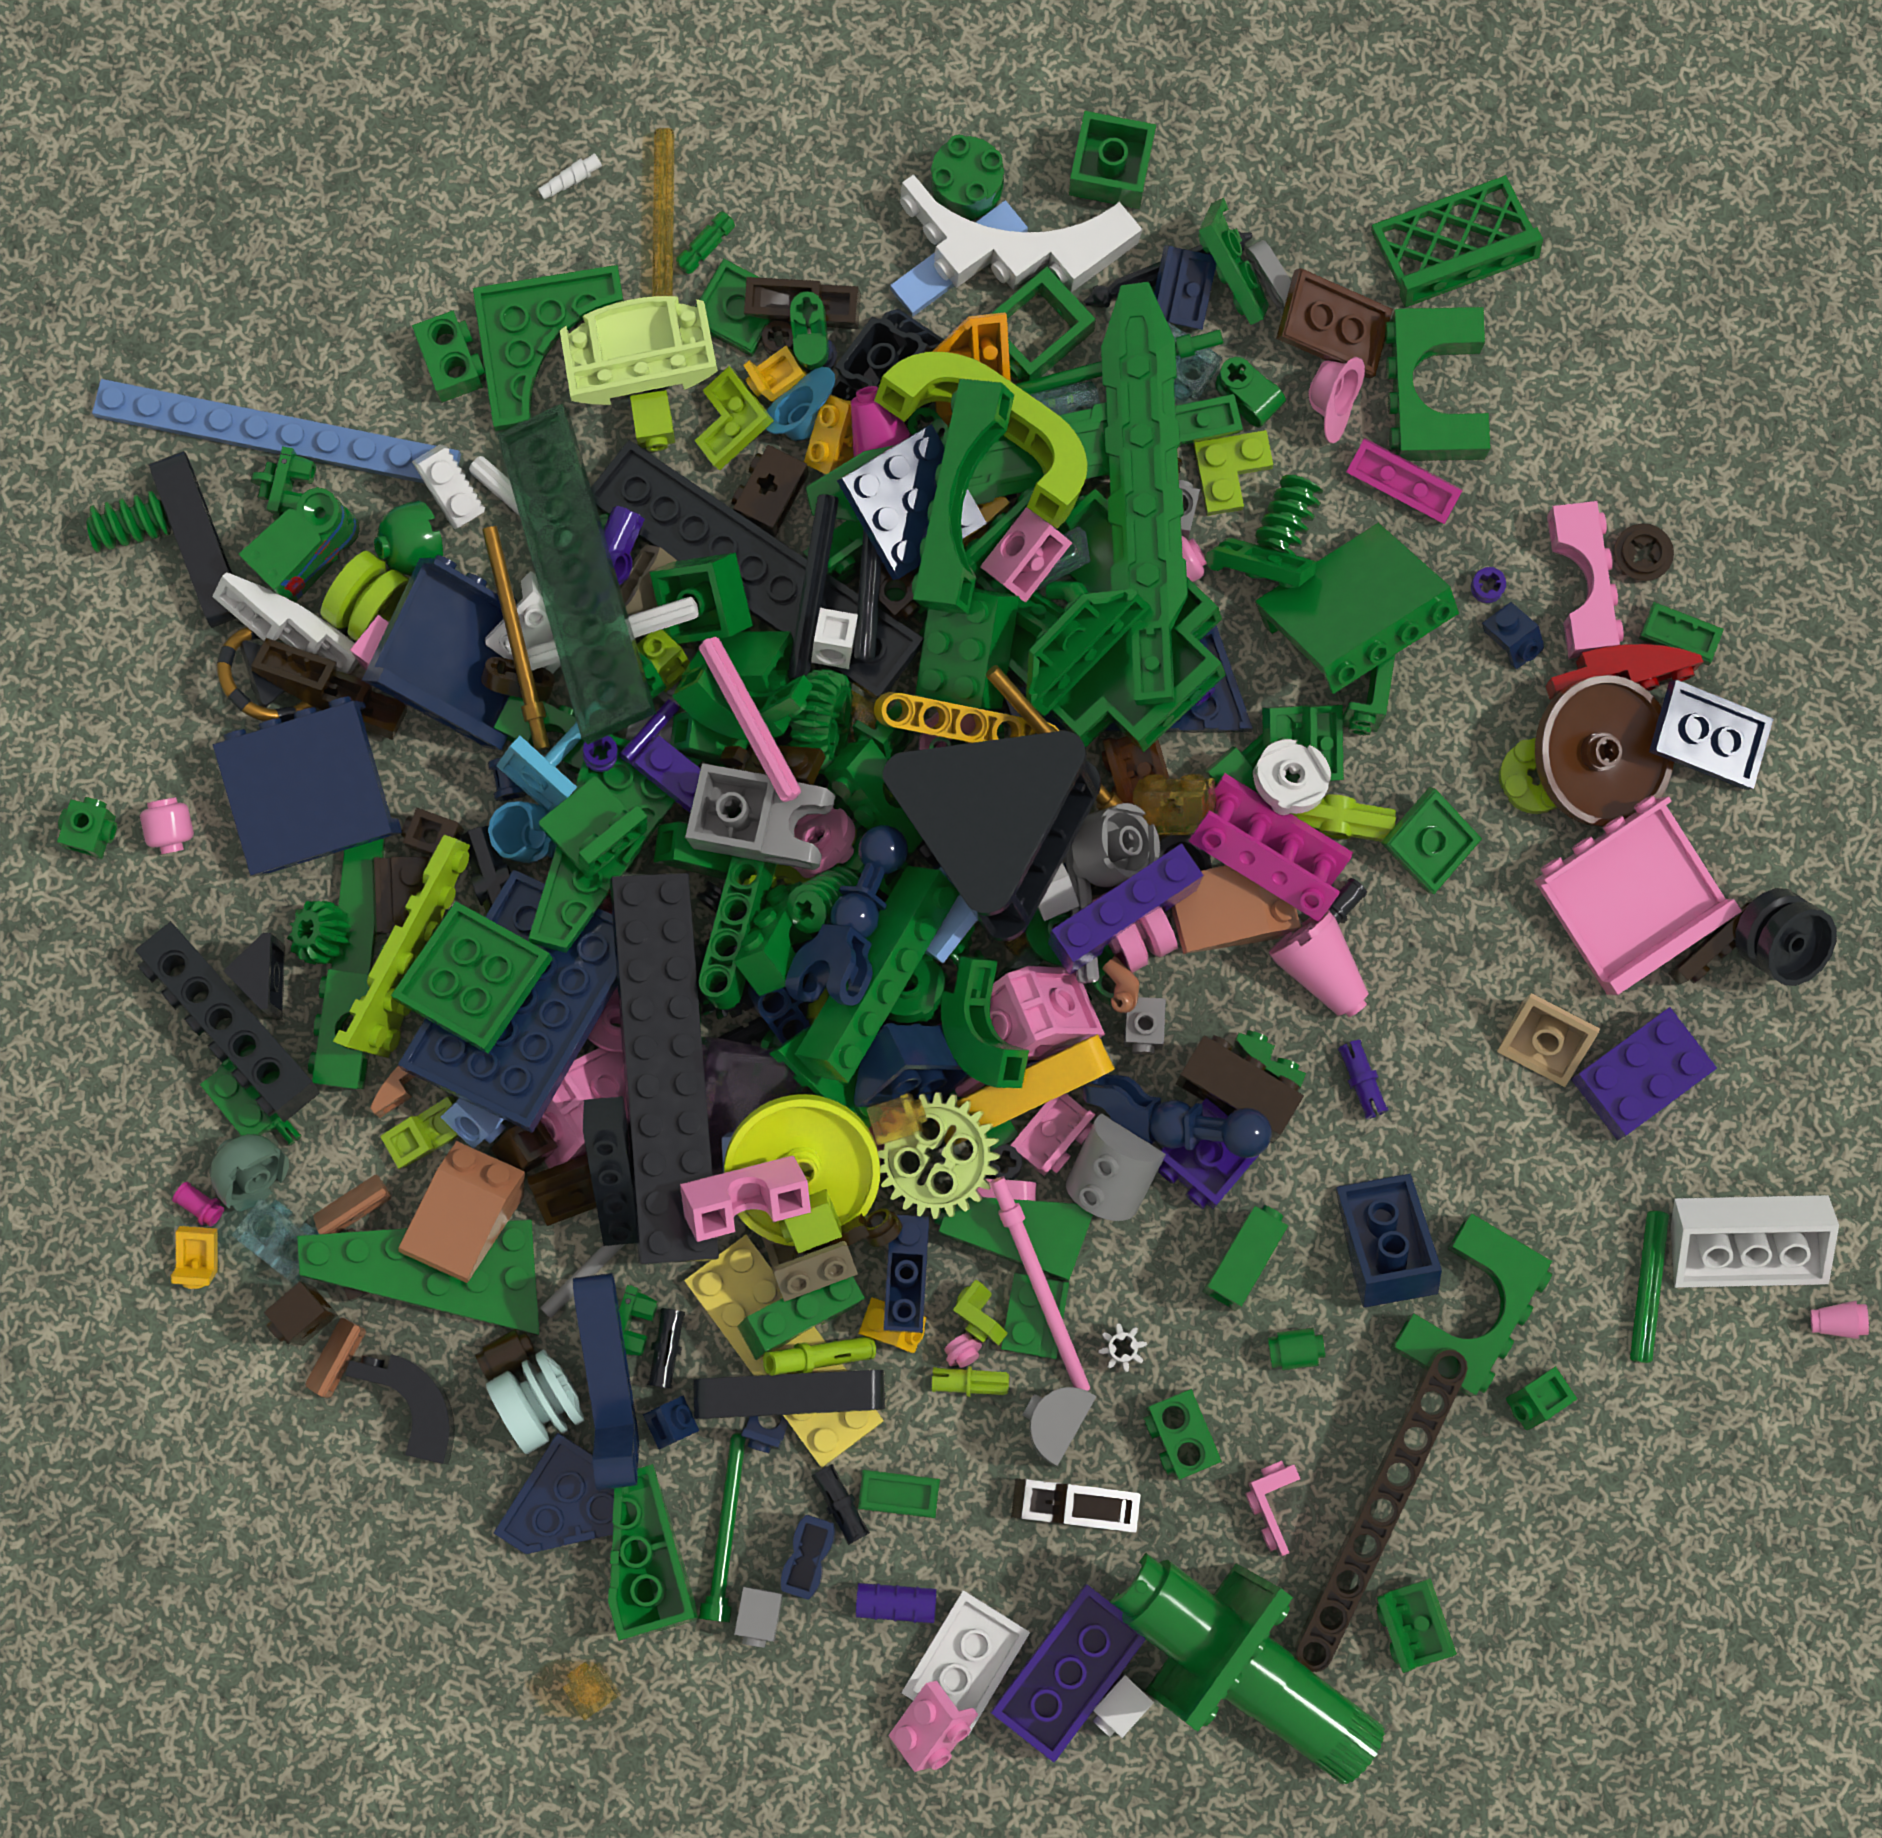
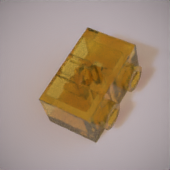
(1190, 792)

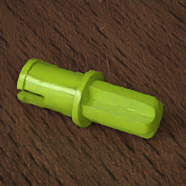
(970, 1381)

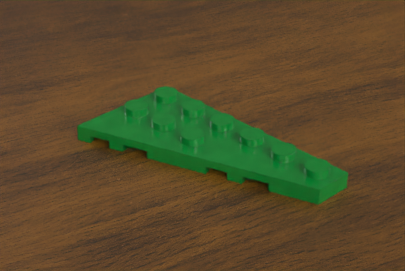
(568, 895)

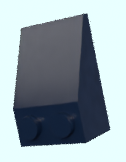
(1388, 1241)

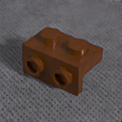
(1130, 765)

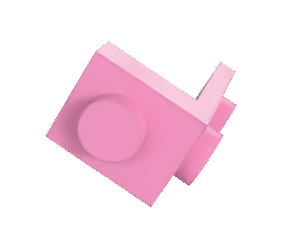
(1273, 1477)

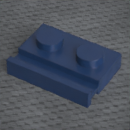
(1184, 286)

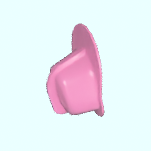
(1334, 393)

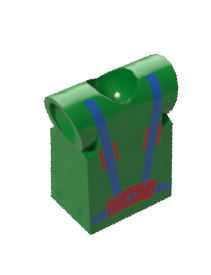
(302, 543)

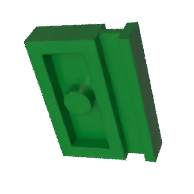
(1025, 1320)

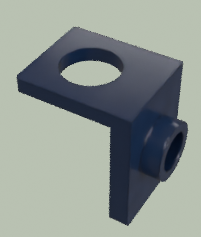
(762, 1438)

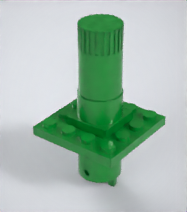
(1225, 1652)

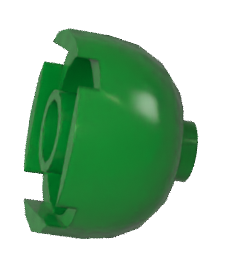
(407, 536)

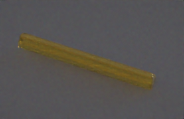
(663, 212)

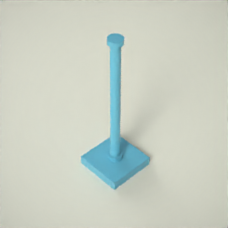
(539, 774)

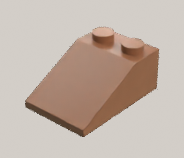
(1230, 913)
(463, 1211)

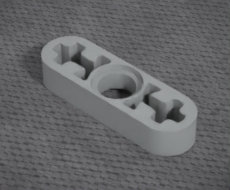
(1269, 272)

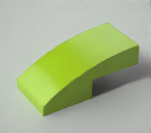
(419, 1134)

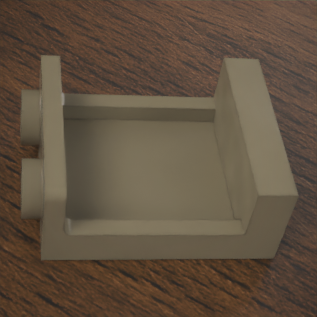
(809, 1271)

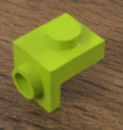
(969, 1308)

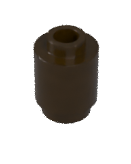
(505, 1354)

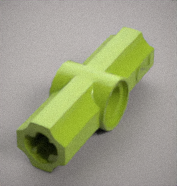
(1344, 818)

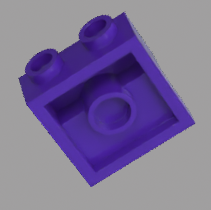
(1207, 1169)

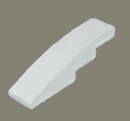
(278, 617)

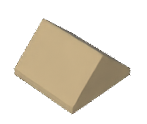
(1547, 1039)

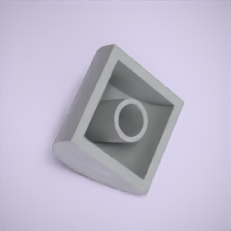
(1112, 1171)
(1056, 1420)

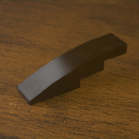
(319, 682)

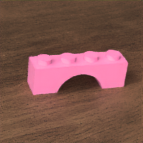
(1578, 534)

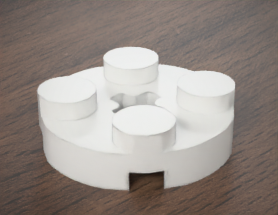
(1282, 794)

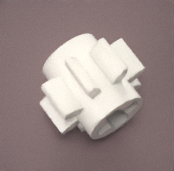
(1133, 1346)

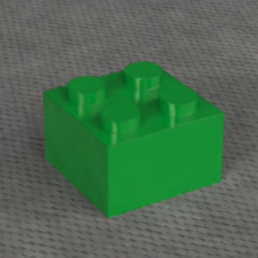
(1112, 159)
(714, 586)

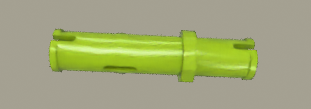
(806, 1357)

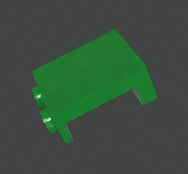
(1368, 717)

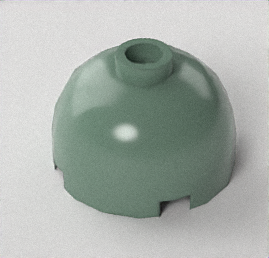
(246, 1170)

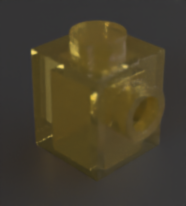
(590, 1689)

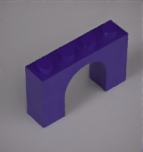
(1093, 927)

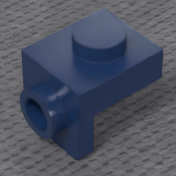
(1515, 634)
(671, 1422)

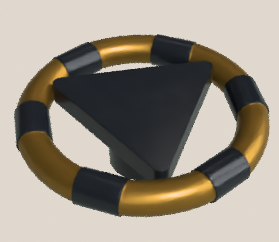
(264, 690)

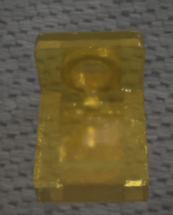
(897, 1119)

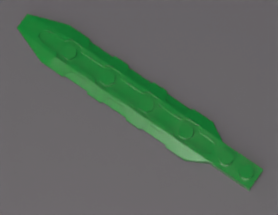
(1012, 470)
(1145, 481)

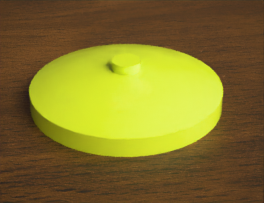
(827, 1144)

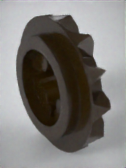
(1641, 536)

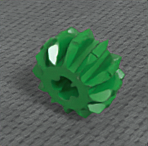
(319, 932)

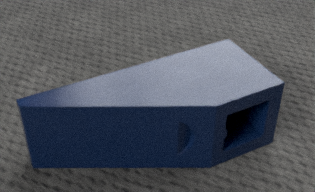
(907, 1276)

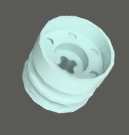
(535, 1401)

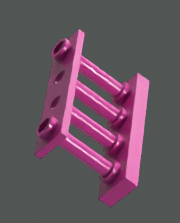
(1272, 848)

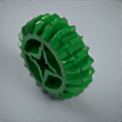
(827, 717)

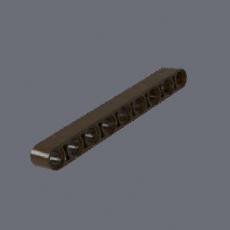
(1380, 1529)

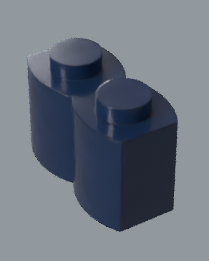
(804, 1568)

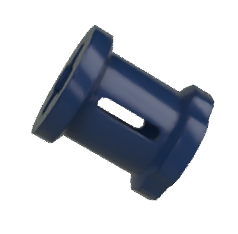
(505, 787)

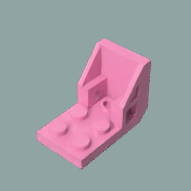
(1040, 1013)
(590, 1077)

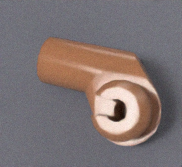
(1126, 985)

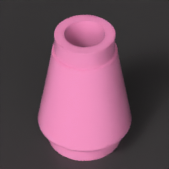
(1841, 1320)

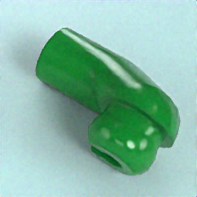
(1065, 590)

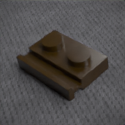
(393, 885)
(563, 1190)

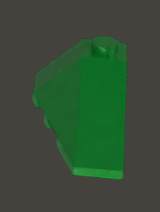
(647, 1569)

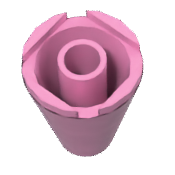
(1323, 964)

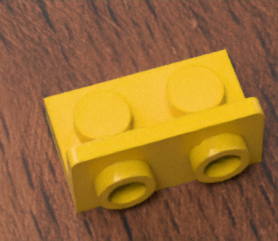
(831, 436)

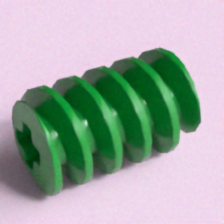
(1287, 512)
(126, 522)
(812, 901)

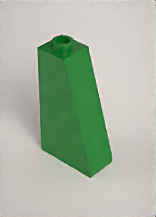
(1053, 1229)

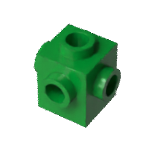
(86, 827)

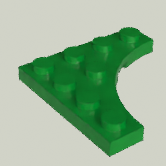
(524, 322)

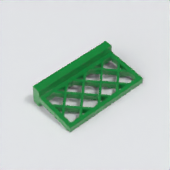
(1475, 262)

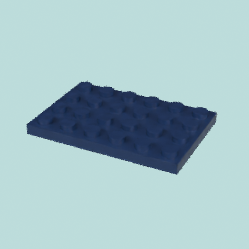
(544, 1034)

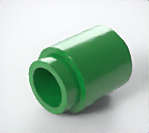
(1296, 1349)

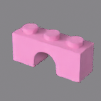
(772, 1187)

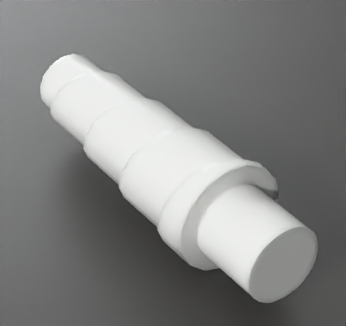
(570, 176)

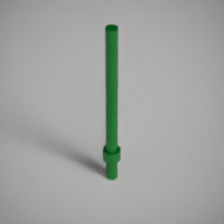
(1185, 347)

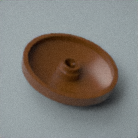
(1597, 749)

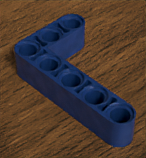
(608, 1382)

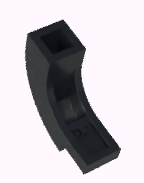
(430, 1408)

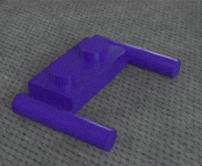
(662, 761)

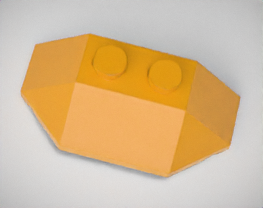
(980, 339)

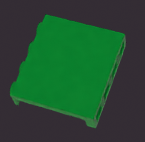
(1359, 606)

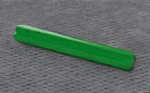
(1649, 1287)

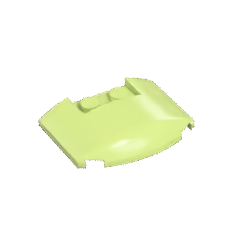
(637, 349)

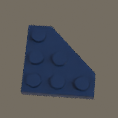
(558, 1502)

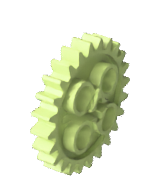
(966, 1174)

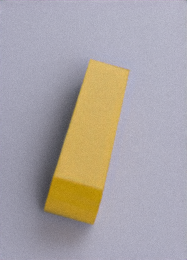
(949, 719)
(1041, 1084)

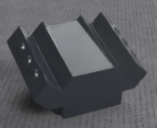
(878, 349)

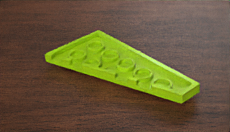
(377, 1014)

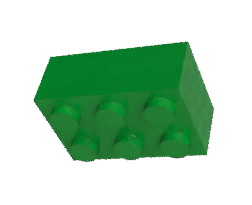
(964, 647)

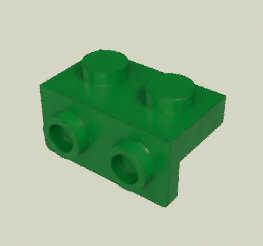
(1415, 1625)

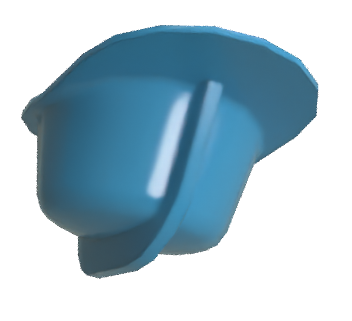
(797, 409)

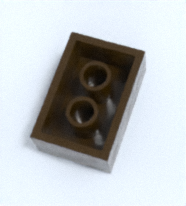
(1239, 1083)

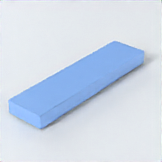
(924, 284)

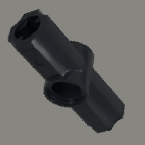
(486, 865)

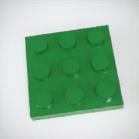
(472, 977)

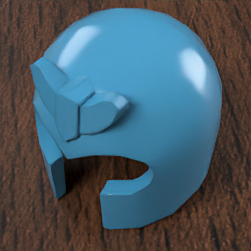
(517, 833)

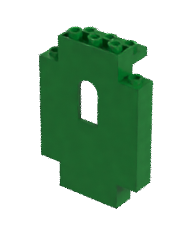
(1107, 689)

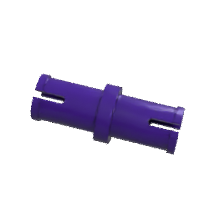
(1363, 1079)

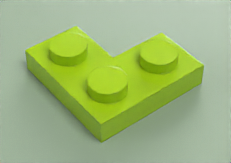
(739, 422)
(1221, 462)

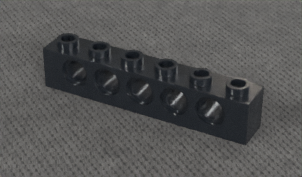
(170, 949)

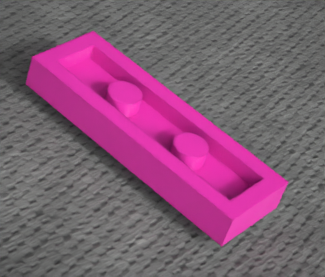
(1404, 481)

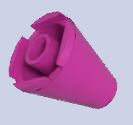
(873, 424)

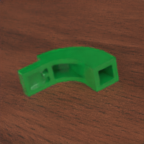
(705, 702)
(971, 1031)

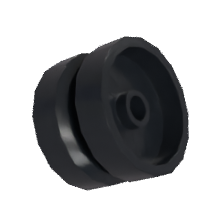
(1786, 936)

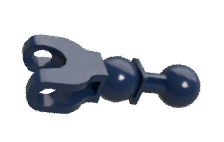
(841, 948)
(1175, 1123)

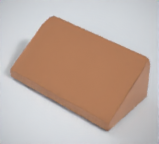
(352, 1206)
(335, 1358)

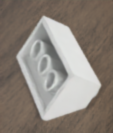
(1753, 1241)

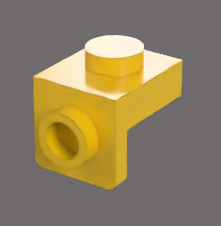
(775, 374)
(195, 1256)
(874, 1328)

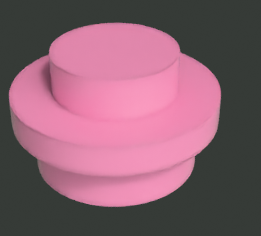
(962, 1350)

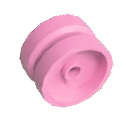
(1151, 931)

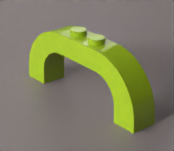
(1031, 424)

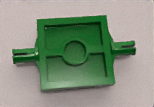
(240, 1104)

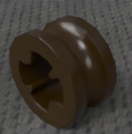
(770, 329)

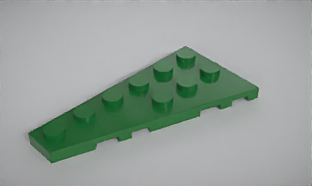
(370, 1261)

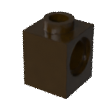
(524, 1148)

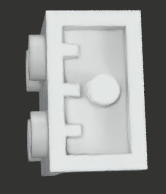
(533, 622)

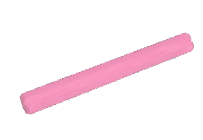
(750, 719)

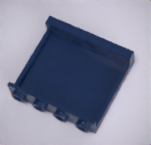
(438, 651)
(304, 787)

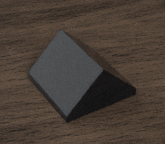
(261, 974)

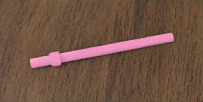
(1012, 1217)

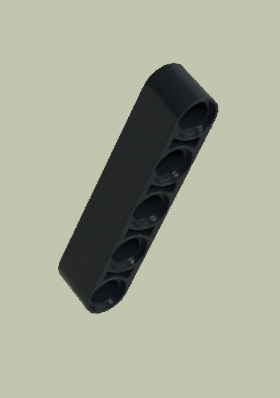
(193, 531)
(789, 1394)

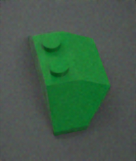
(1078, 642)

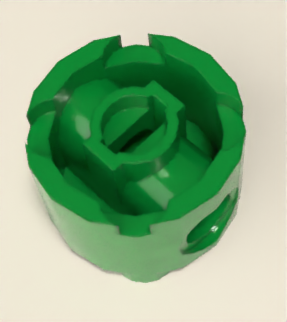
(967, 176)

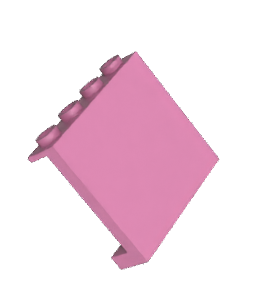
(1634, 896)

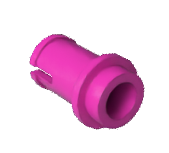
(204, 1208)

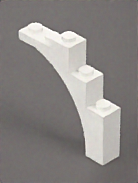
(968, 247)

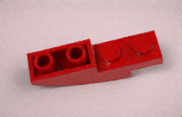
(1637, 662)

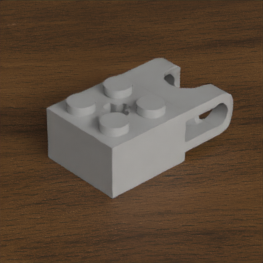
(765, 823)

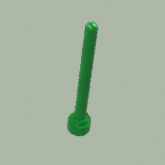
(716, 1604)

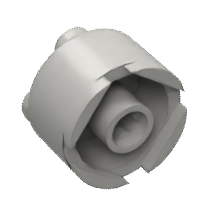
(1114, 845)

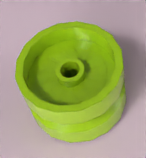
(362, 594)

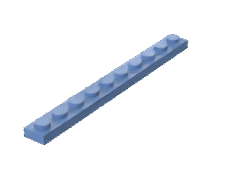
(260, 430)

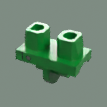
(289, 469)
(640, 1306)

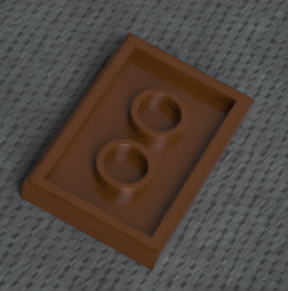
(1333, 321)

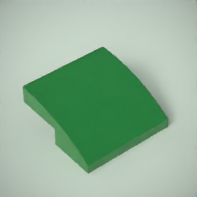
(1309, 725)

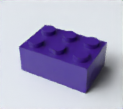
(1644, 1073)

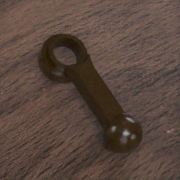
(877, 1229)

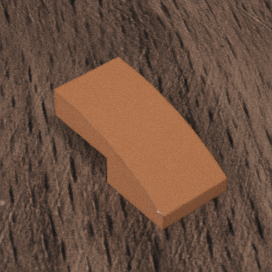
(392, 1093)

